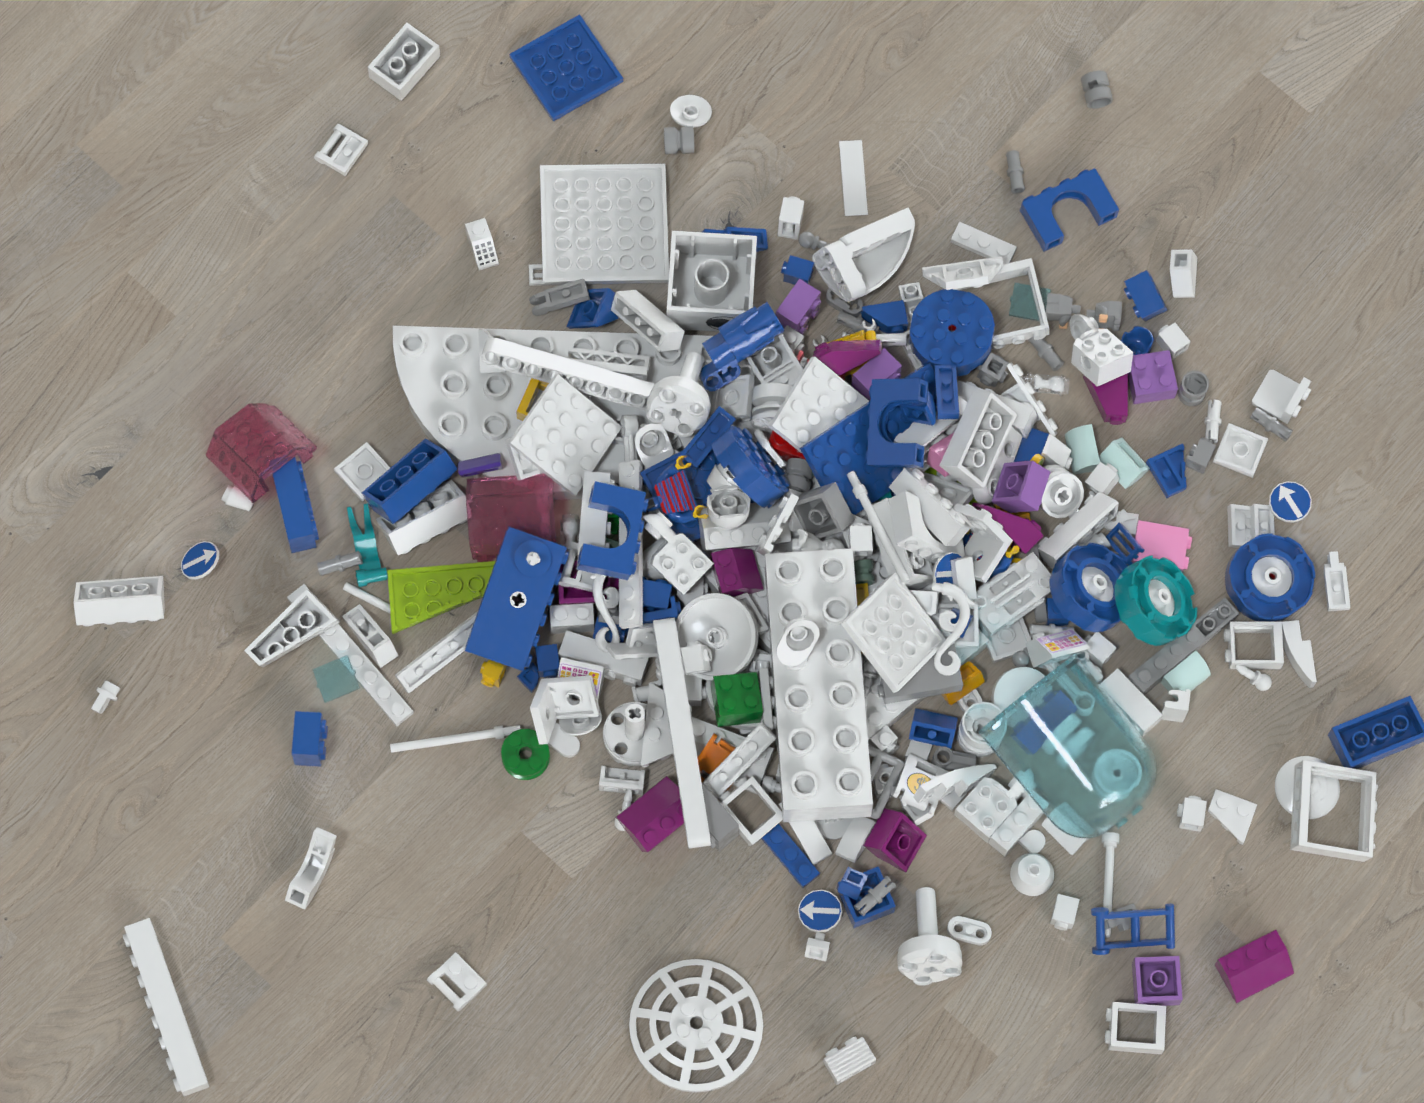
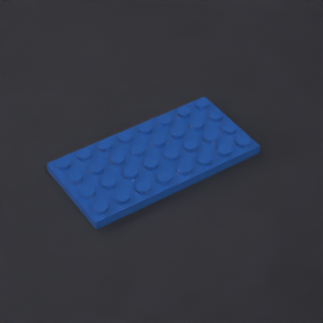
(844, 449)

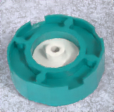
(1155, 601)

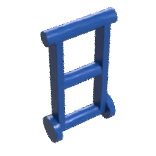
(1102, 913)

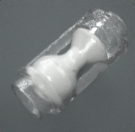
(1053, 384)
(570, 528)

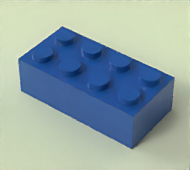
(409, 481)
(295, 506)
(1378, 734)

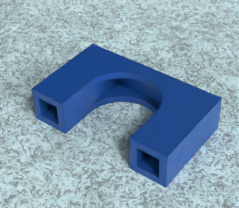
(1086, 188)
(886, 396)
(627, 505)

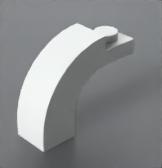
(313, 869)

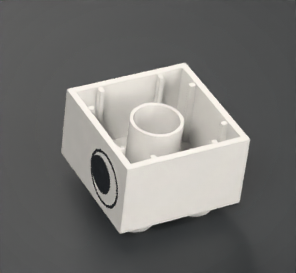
(710, 278)

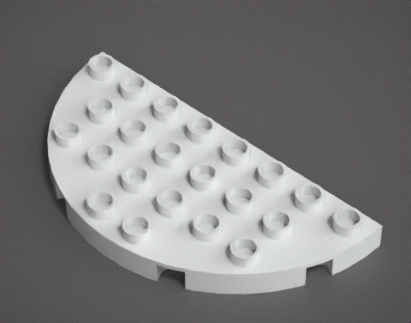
(476, 411)

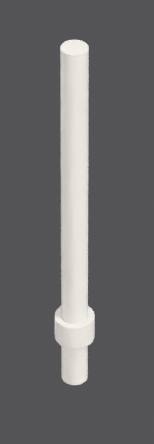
(861, 493)
(498, 733)

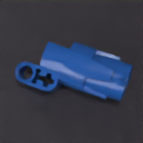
(736, 342)

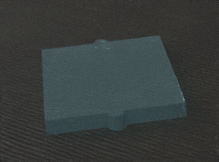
(1023, 302)
(336, 679)

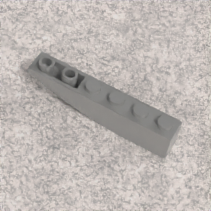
(1172, 654)

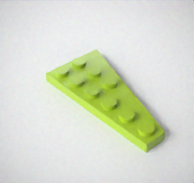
(433, 590)

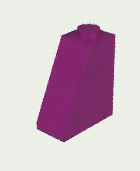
(1111, 399)

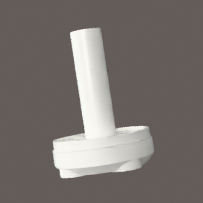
(679, 400)
(626, 735)
(929, 955)

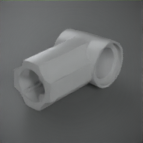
(955, 759)

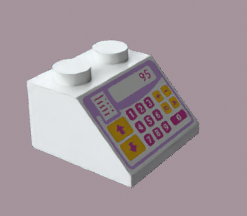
(1055, 646)
(574, 668)

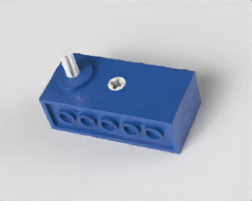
(508, 630)

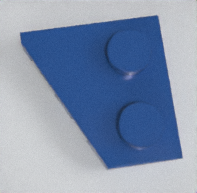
(1169, 470)

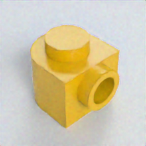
(492, 673)

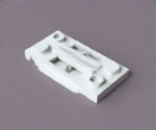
(1012, 593)

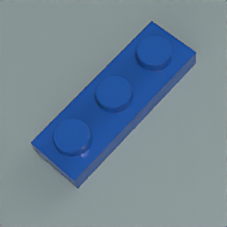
(946, 392)
(700, 445)
(790, 856)

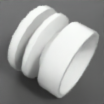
(767, 401)
(972, 721)

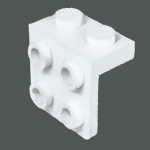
(1281, 395)

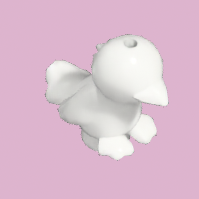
(809, 542)

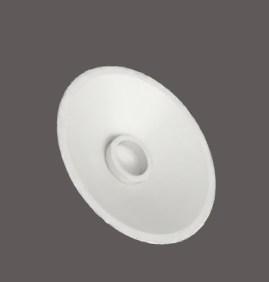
(1323, 790)

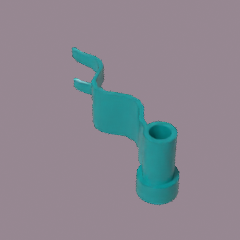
(365, 543)

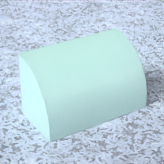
(1083, 449)
(1125, 460)
(1187, 674)

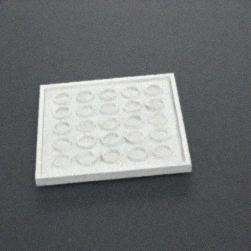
(604, 224)

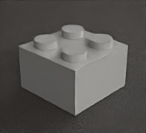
(823, 511)

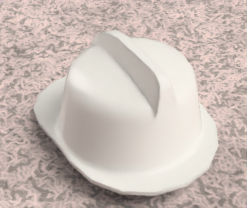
(652, 444)
(797, 641)

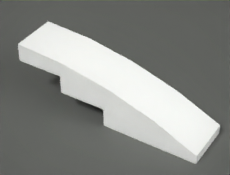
(959, 781)

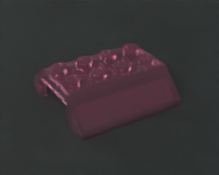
(255, 446)
(506, 502)

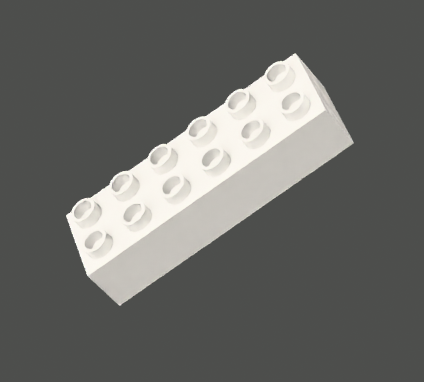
(822, 699)

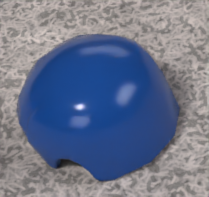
(1138, 340)

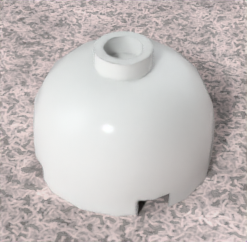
(728, 507)

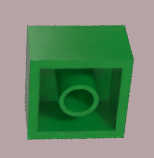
(736, 699)

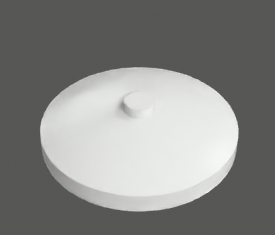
(724, 627)

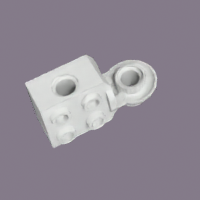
(1098, 351)
(1007, 455)
(677, 556)
(989, 806)

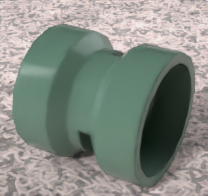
(863, 570)

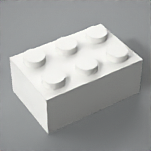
(404, 61)

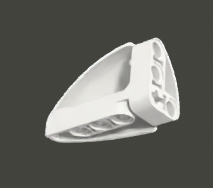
(865, 256)

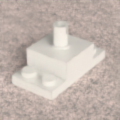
(776, 363)

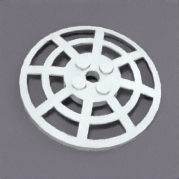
(700, 1038)

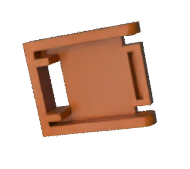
(713, 755)

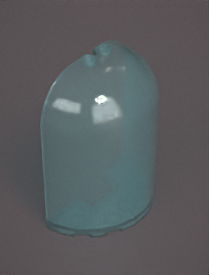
(1074, 752)

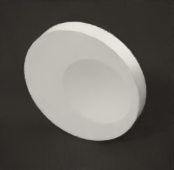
(1013, 685)

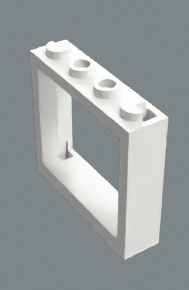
(1013, 270)
(1300, 810)

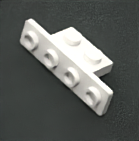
(1024, 392)
(639, 644)

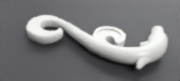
(603, 606)
(956, 630)

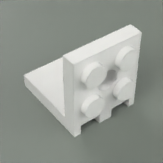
(987, 540)
(554, 703)

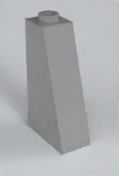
(925, 682)

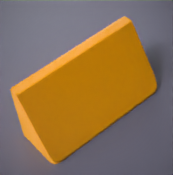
(971, 678)

